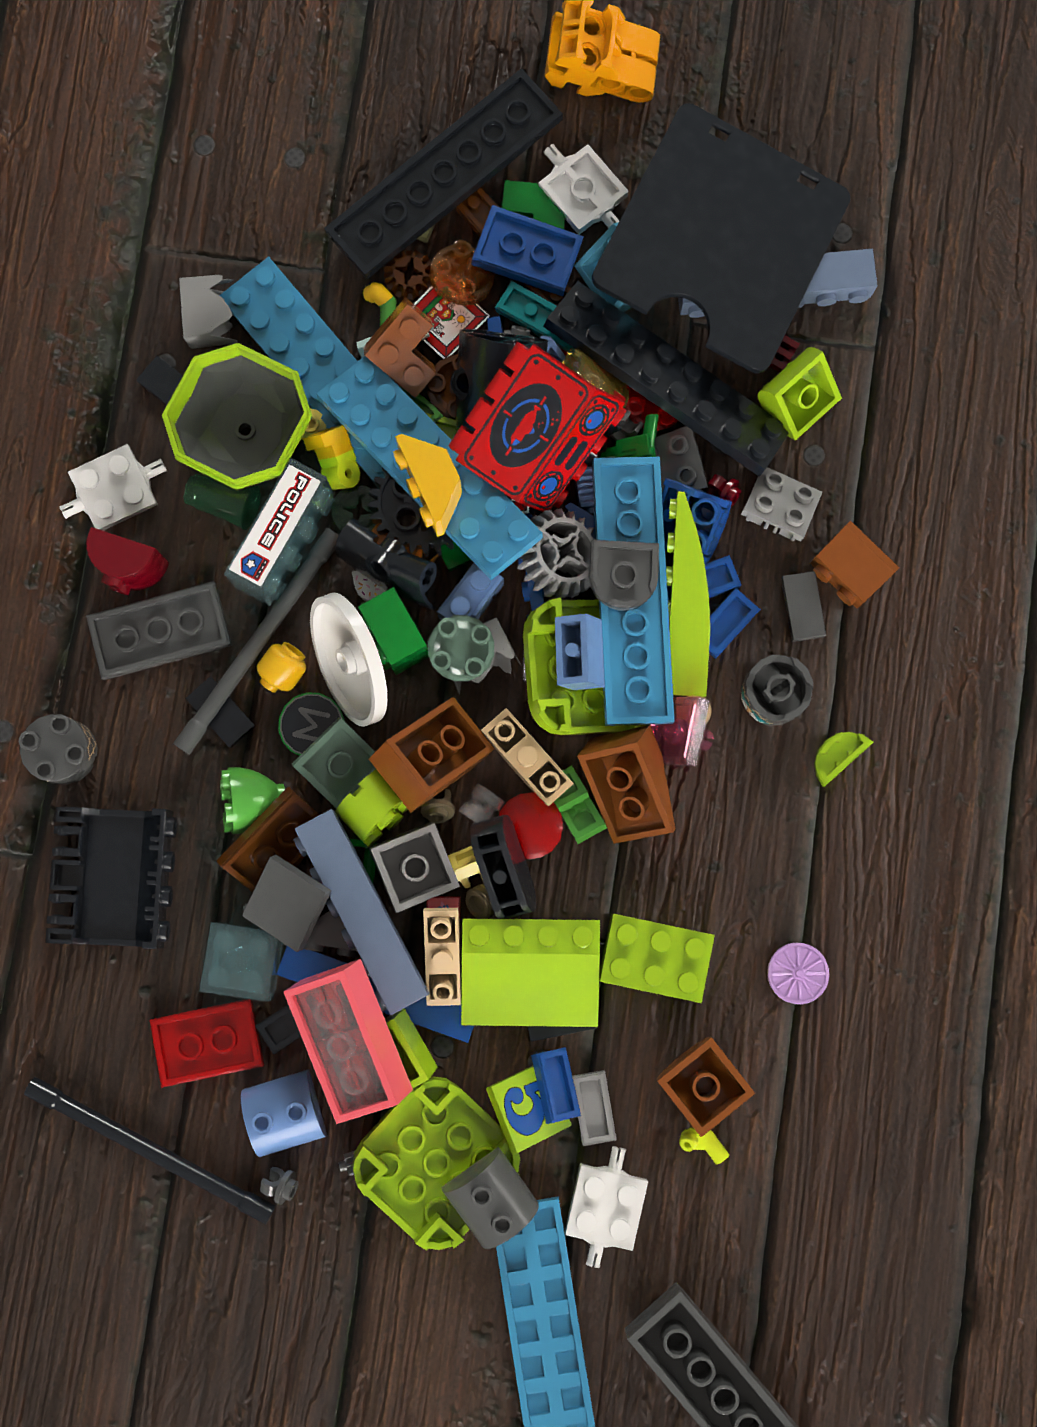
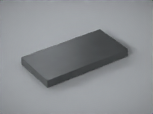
(158, 630)

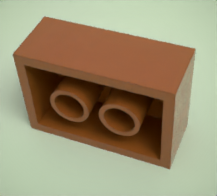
(431, 754)

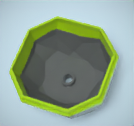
(224, 395)

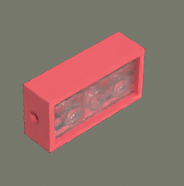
(348, 1041)

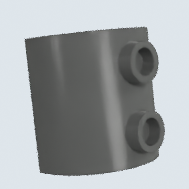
(492, 1199)

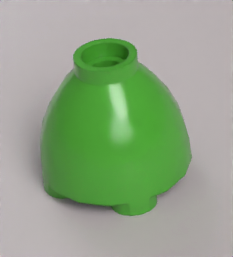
(247, 796)

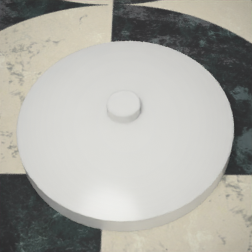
(348, 659)

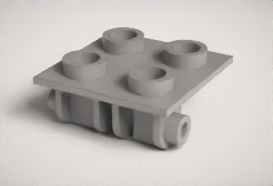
(782, 504)

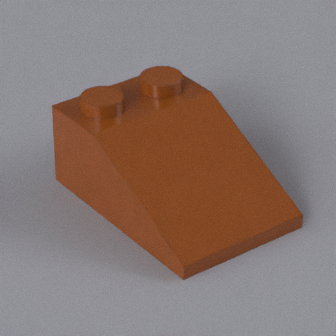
(629, 783)

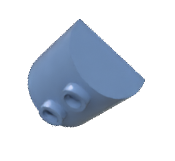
(282, 1113)

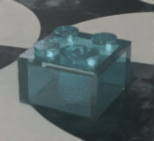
(241, 962)

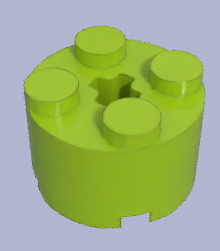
(371, 808)

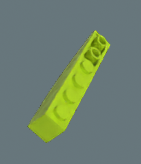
(688, 603)

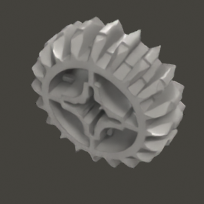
(542, 558)

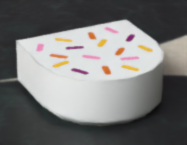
(365, 587)

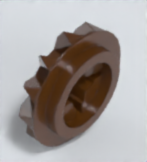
(417, 284)

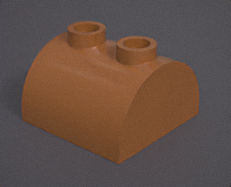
(704, 1085)

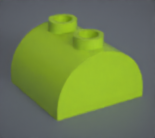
(801, 392)

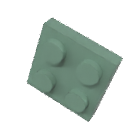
(336, 762)

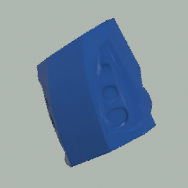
(708, 512)

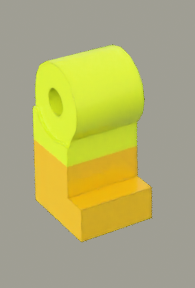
(335, 456)

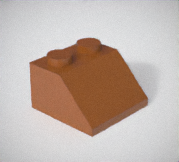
(853, 565)

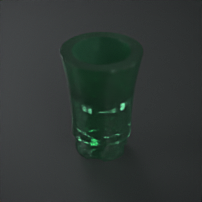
(223, 501)

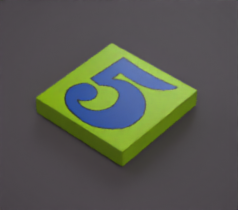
(521, 1111)

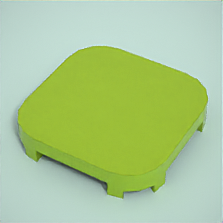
(553, 706)
(418, 1151)

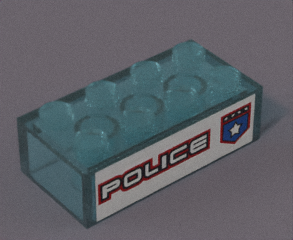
(281, 533)

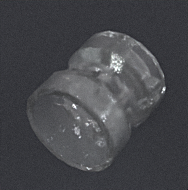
(473, 808)

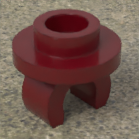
(724, 489)

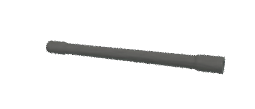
(198, 724)

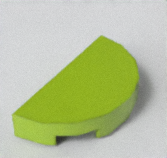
(838, 753)

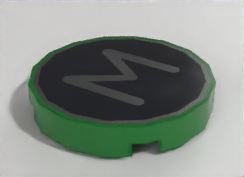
(306, 719)

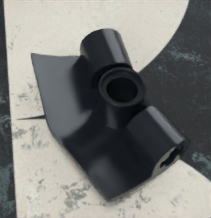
(386, 563)

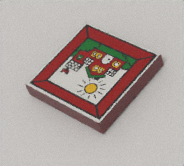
(447, 322)

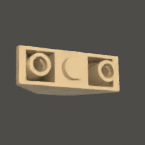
(526, 757)
(442, 956)

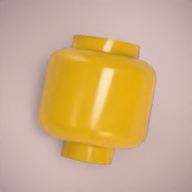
(281, 667)

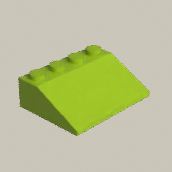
(530, 972)

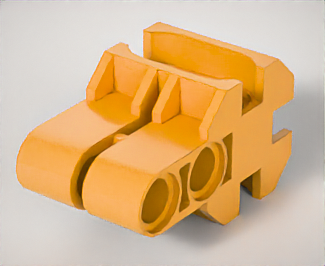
(616, 53)

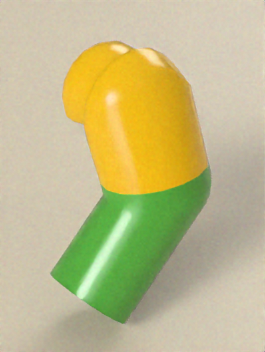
(382, 297)

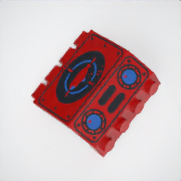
(536, 428)

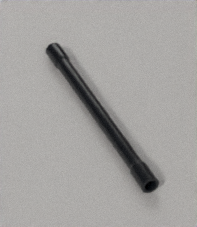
(244, 1200)

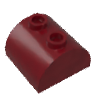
(125, 562)

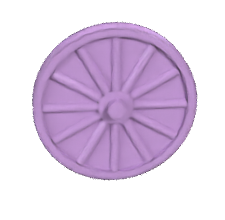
(798, 973)

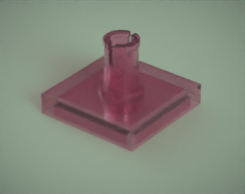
(683, 738)

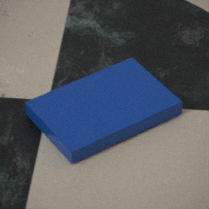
(527, 250)

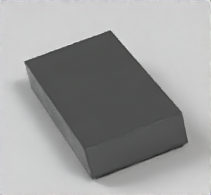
(803, 606)

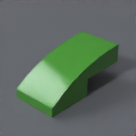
(578, 810)

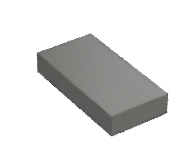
(595, 1107)

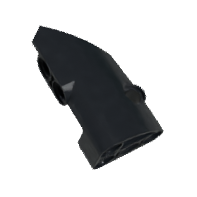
(479, 359)

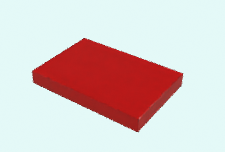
(206, 1042)

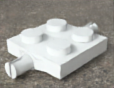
(583, 188)
(113, 488)
(606, 1207)

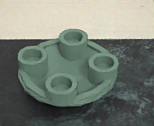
(461, 648)

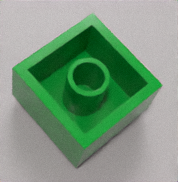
(394, 630)

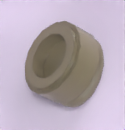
(479, 902)

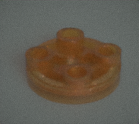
(456, 278)

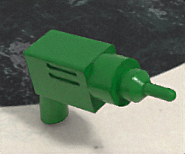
(636, 446)

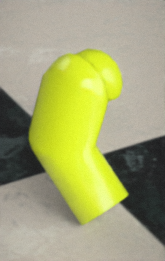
(709, 1142)

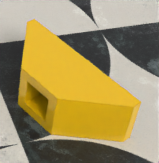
(431, 479)

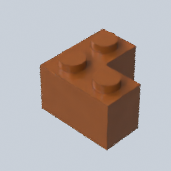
(394, 348)

